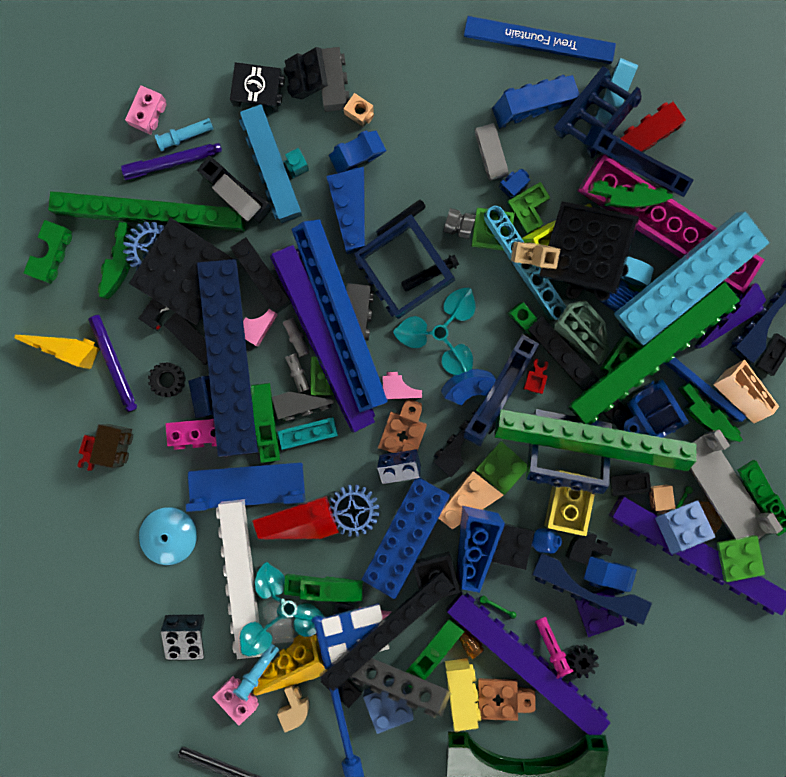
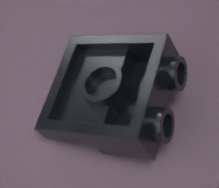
(305, 73)

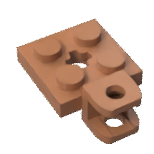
(407, 422)
(513, 697)

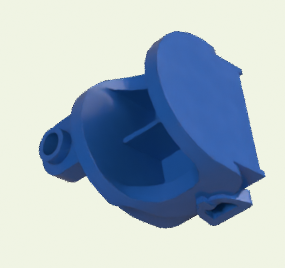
(655, 411)

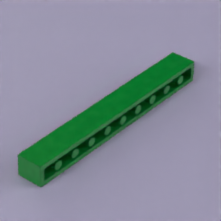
(145, 211)
(652, 354)
(595, 440)

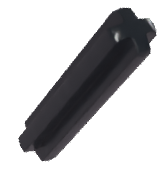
(414, 209)

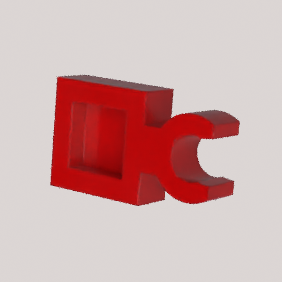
(536, 380)
(86, 450)

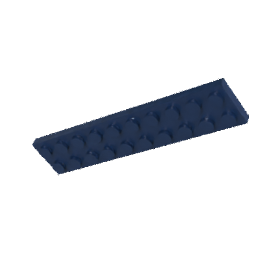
(227, 357)

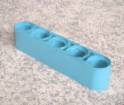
(622, 77)

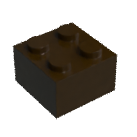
(111, 445)

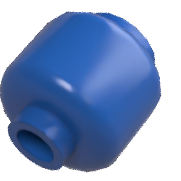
(546, 540)

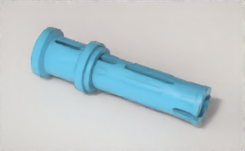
(174, 137)
(251, 680)

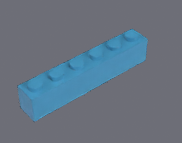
(271, 164)

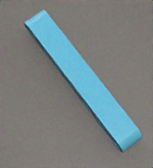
(526, 274)

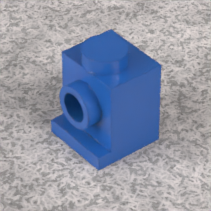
(515, 183)

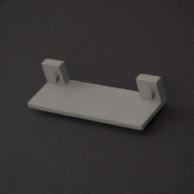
(727, 491)

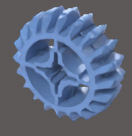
(152, 229)
(370, 507)

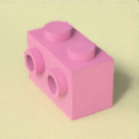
(146, 110)
(232, 704)

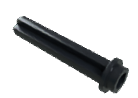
(428, 274)

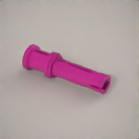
(557, 657)

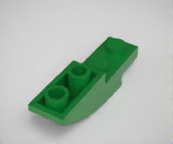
(636, 197)
(115, 270)
(708, 419)
(265, 422)
(762, 493)
(323, 589)
(435, 650)

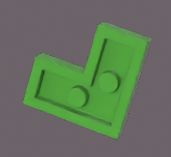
(525, 204)

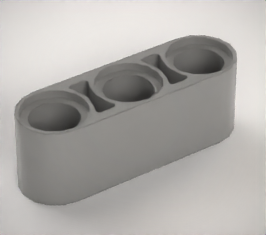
(491, 152)
(236, 197)

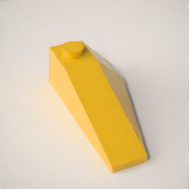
(69, 350)
(294, 665)

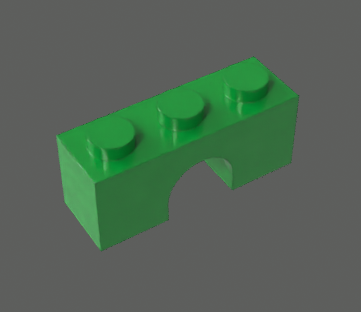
(57, 240)

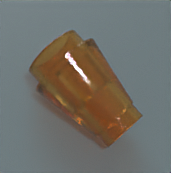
(471, 644)

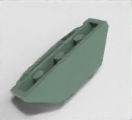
(584, 331)

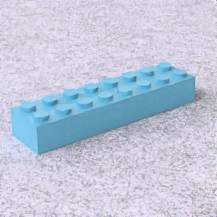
(691, 278)

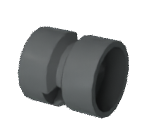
(459, 223)

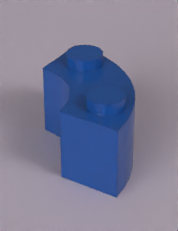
(365, 147)
(468, 384)
(610, 575)

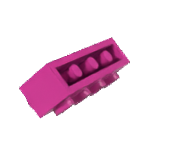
(191, 432)

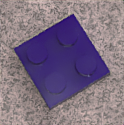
(596, 620)

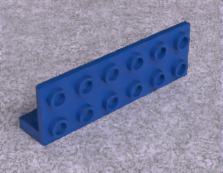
(254, 483)
(405, 537)

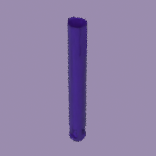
(141, 168)
(112, 363)

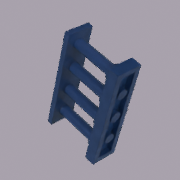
(590, 96)

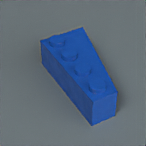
(535, 99)
(349, 203)
(477, 543)

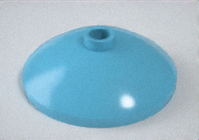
(180, 533)

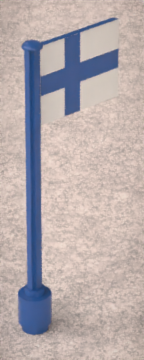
(335, 637)

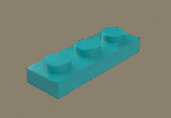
(307, 433)

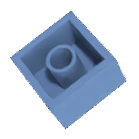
(685, 527)
(385, 711)

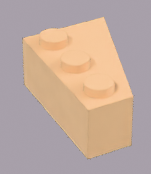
(746, 392)
(472, 493)

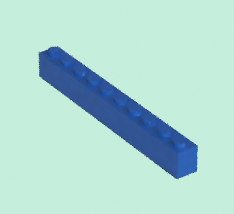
(339, 315)

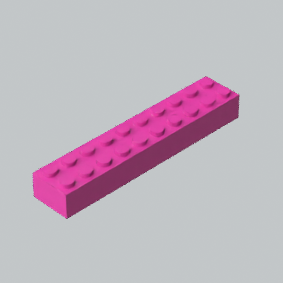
(665, 222)

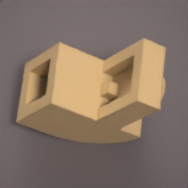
(535, 254)
(294, 713)

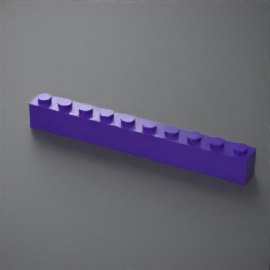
(307, 308)
(701, 555)
(528, 665)

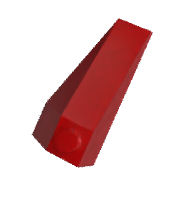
(303, 521)

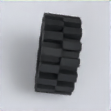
(155, 379)

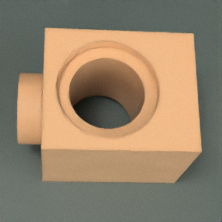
(355, 103)
(661, 498)

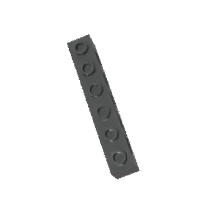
(438, 695)

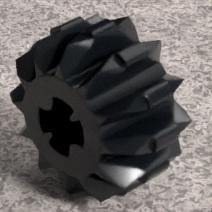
(584, 668)

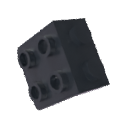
(183, 637)

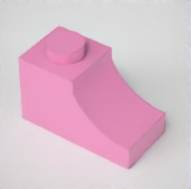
(257, 328)
(396, 388)

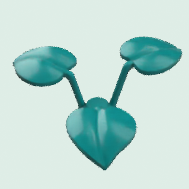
(413, 331)
(268, 583)

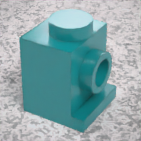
(296, 163)

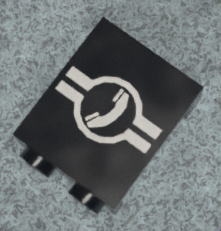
(257, 85)

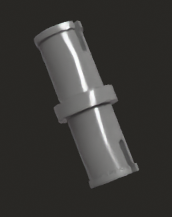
(296, 337)
(297, 373)

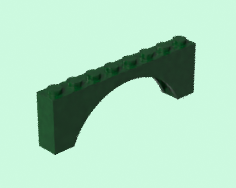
(470, 759)

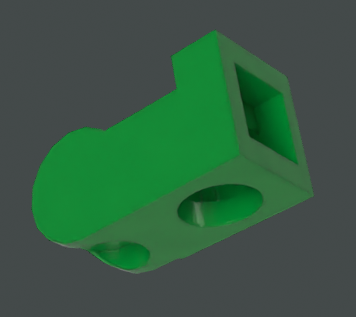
(523, 317)

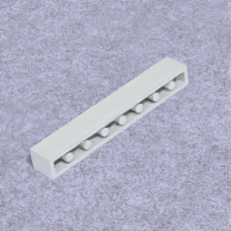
(238, 568)

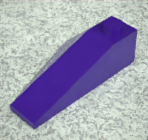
(748, 306)

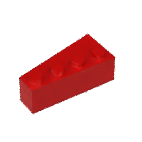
(654, 127)

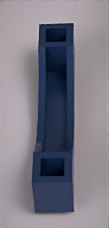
(637, 161)
(753, 340)
(501, 390)
(629, 606)

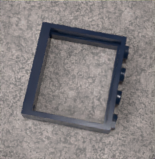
(385, 238)
(562, 479)

